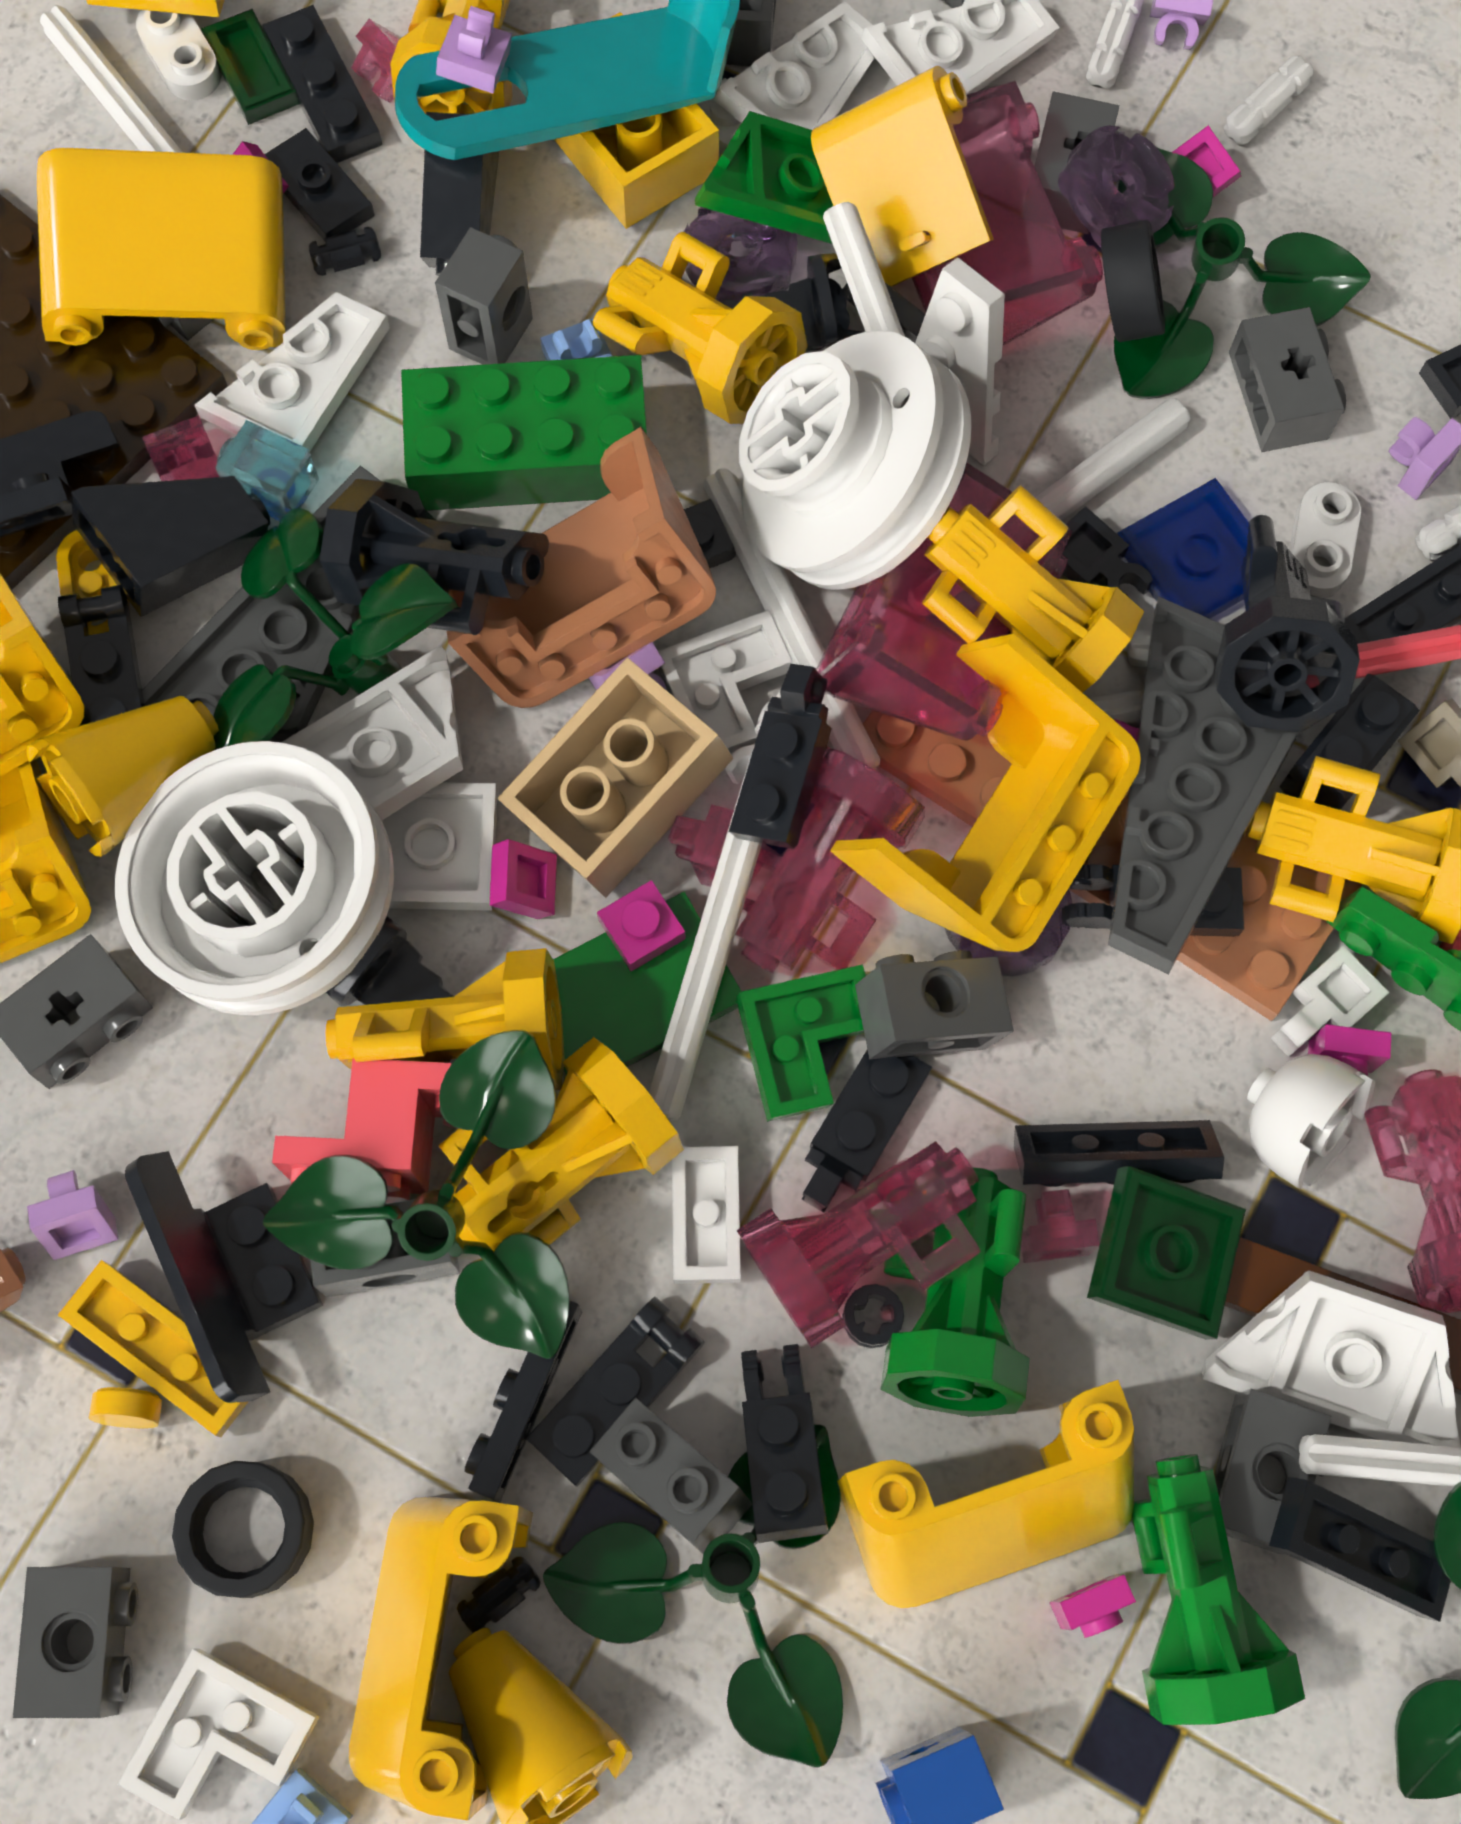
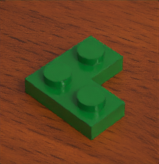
(784, 1035)

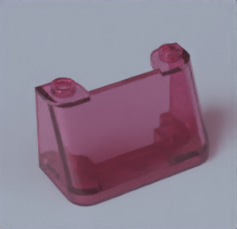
(1029, 252)
(902, 657)

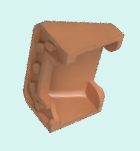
(607, 586)

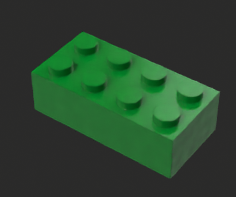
(516, 429)

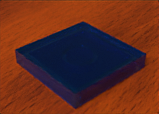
(1193, 550)

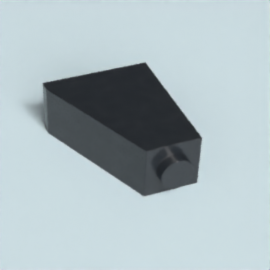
(454, 199)
(168, 534)

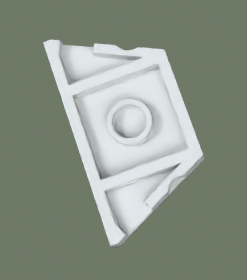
(393, 736)
(1349, 1356)

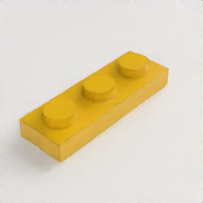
(148, 1343)

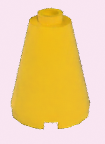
(113, 766)
(531, 1731)

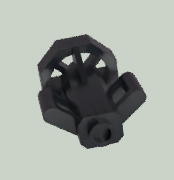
(386, 526)
(1282, 642)

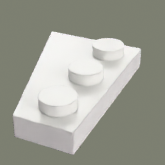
(971, 40)
(806, 76)
(967, 336)
(303, 378)

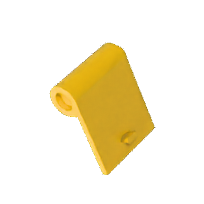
(906, 174)

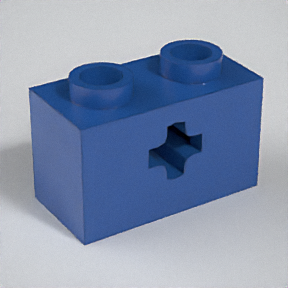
(939, 1782)

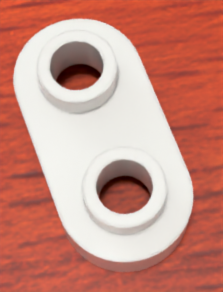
(171, 44)
(1326, 536)

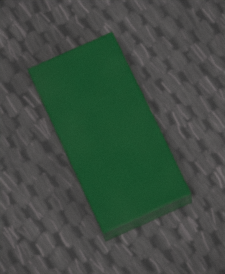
(250, 66)

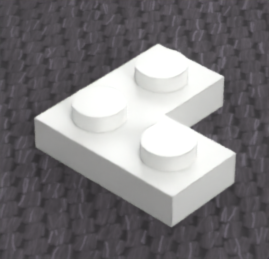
(717, 665)
(209, 1714)

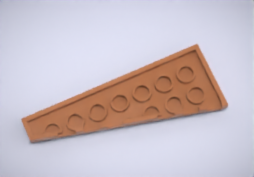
(1255, 967)

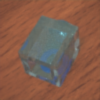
(269, 467)

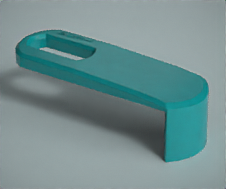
(580, 78)

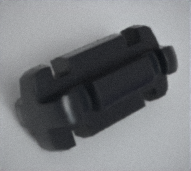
(344, 251)
(499, 1595)

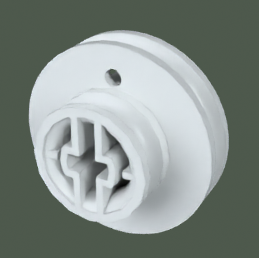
(844, 470)
(192, 868)

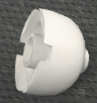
(1304, 1115)

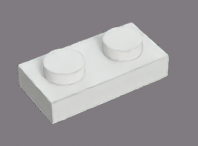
(706, 1215)

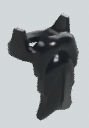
(819, 302)
(389, 973)

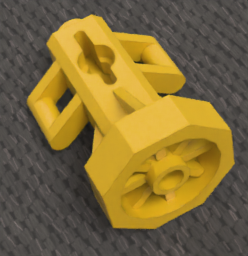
(428, 34)
(725, 347)
(1064, 621)
(1402, 861)
(512, 996)
(598, 1129)

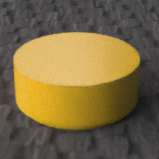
(125, 1408)

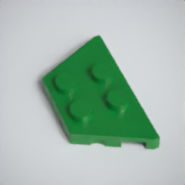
(770, 178)

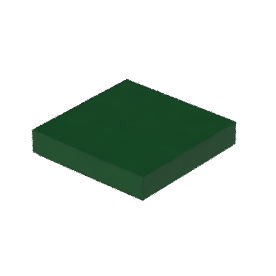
(1166, 1253)

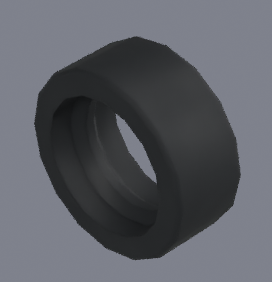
(1132, 281)
(190, 1522)

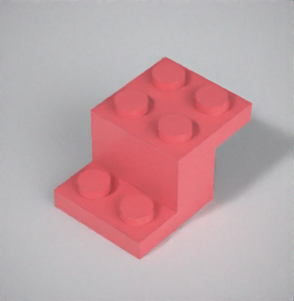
(386, 1125)

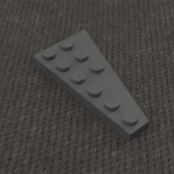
(261, 632)
(1193, 789)

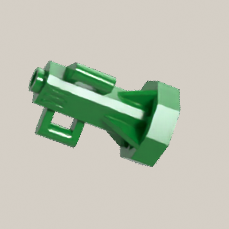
(960, 1348)
(1214, 1649)

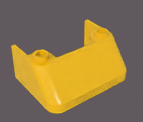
(1038, 825)

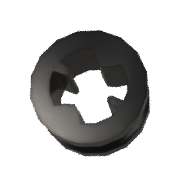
(858, 1301)

